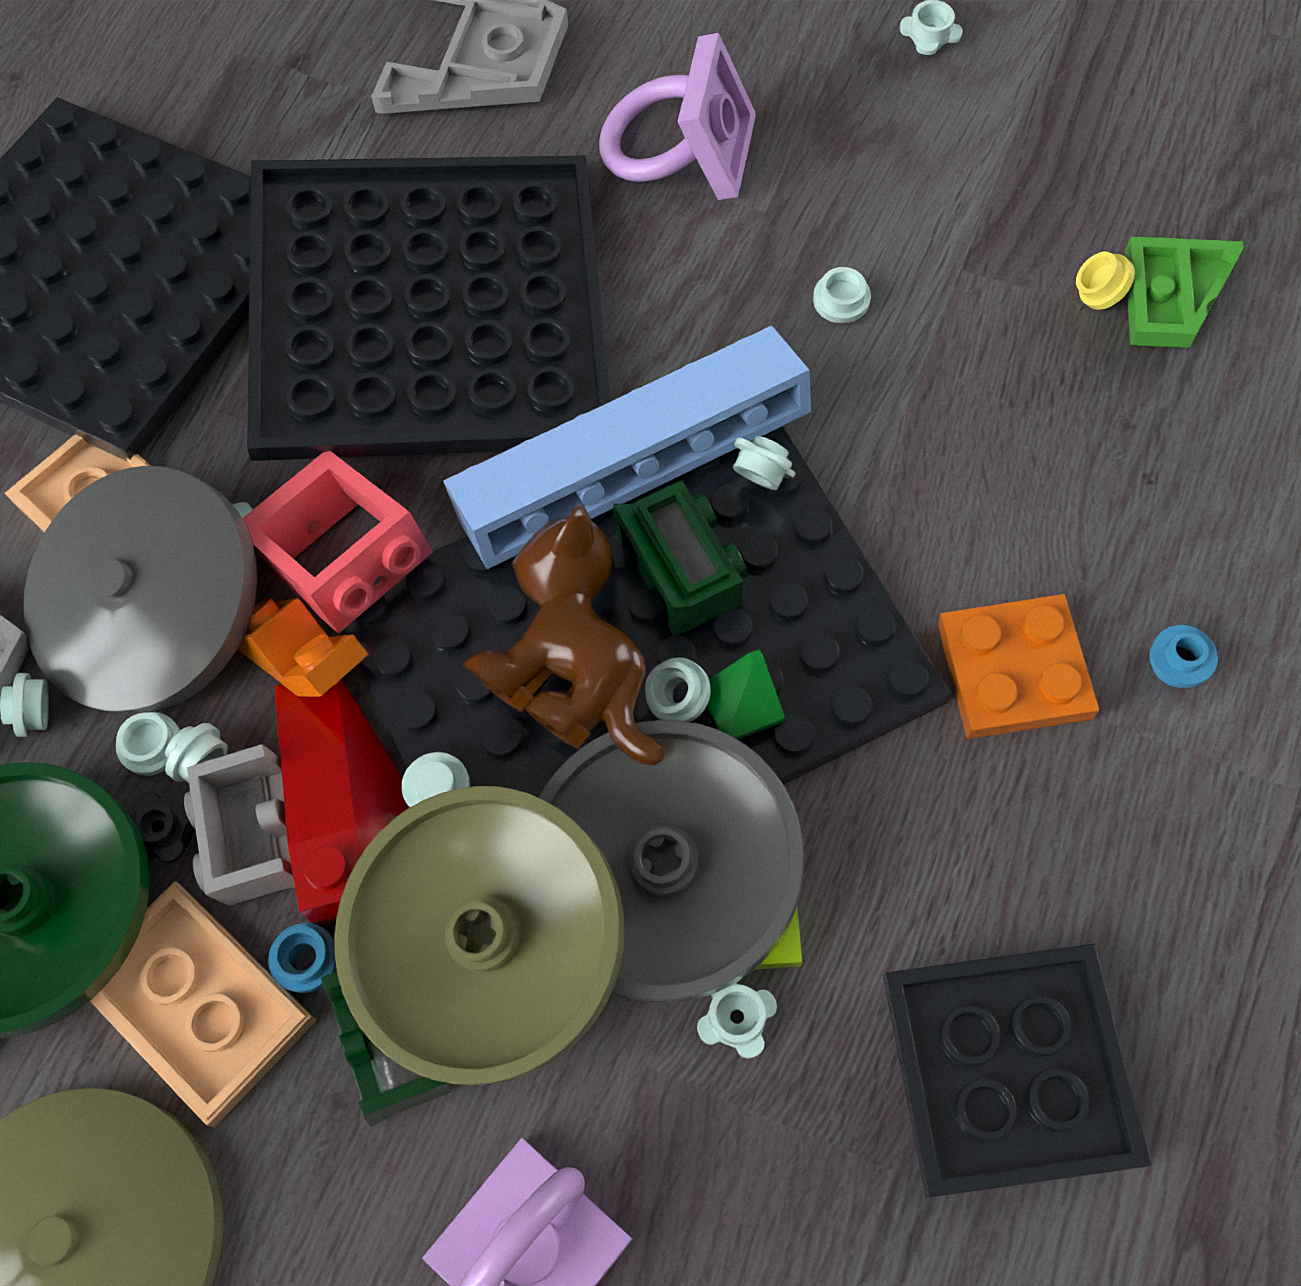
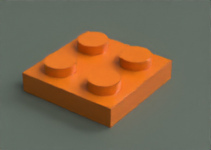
(1017, 666)

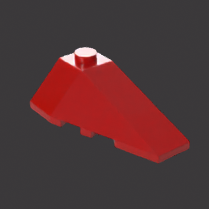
(335, 793)

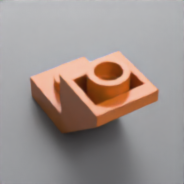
(296, 649)

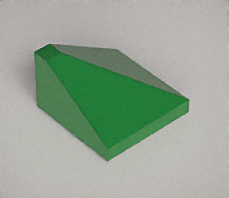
(744, 698)

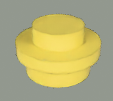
(1104, 280)

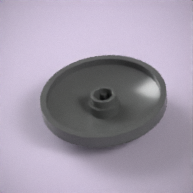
(140, 590)
(698, 854)

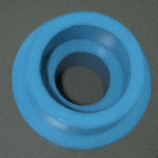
(1175, 670)
(286, 948)

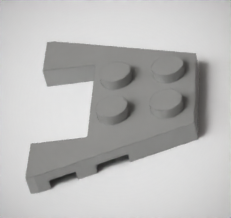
(494, 58)

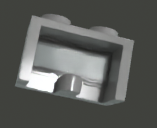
(239, 825)

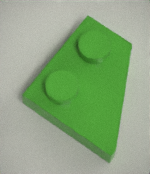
(1175, 286)

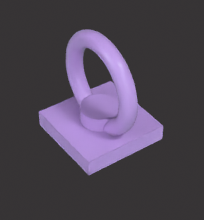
(713, 119)
(528, 1230)

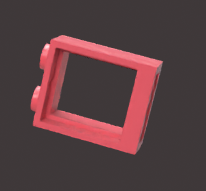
(310, 507)

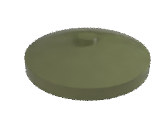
(479, 936)
(105, 1195)

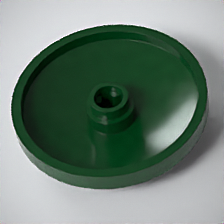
(67, 893)

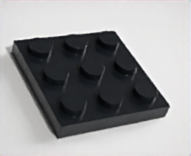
(1013, 1071)

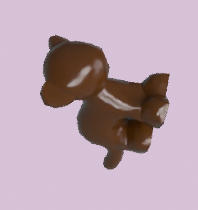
(562, 573)

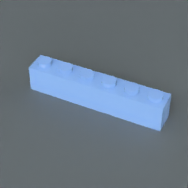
(631, 443)

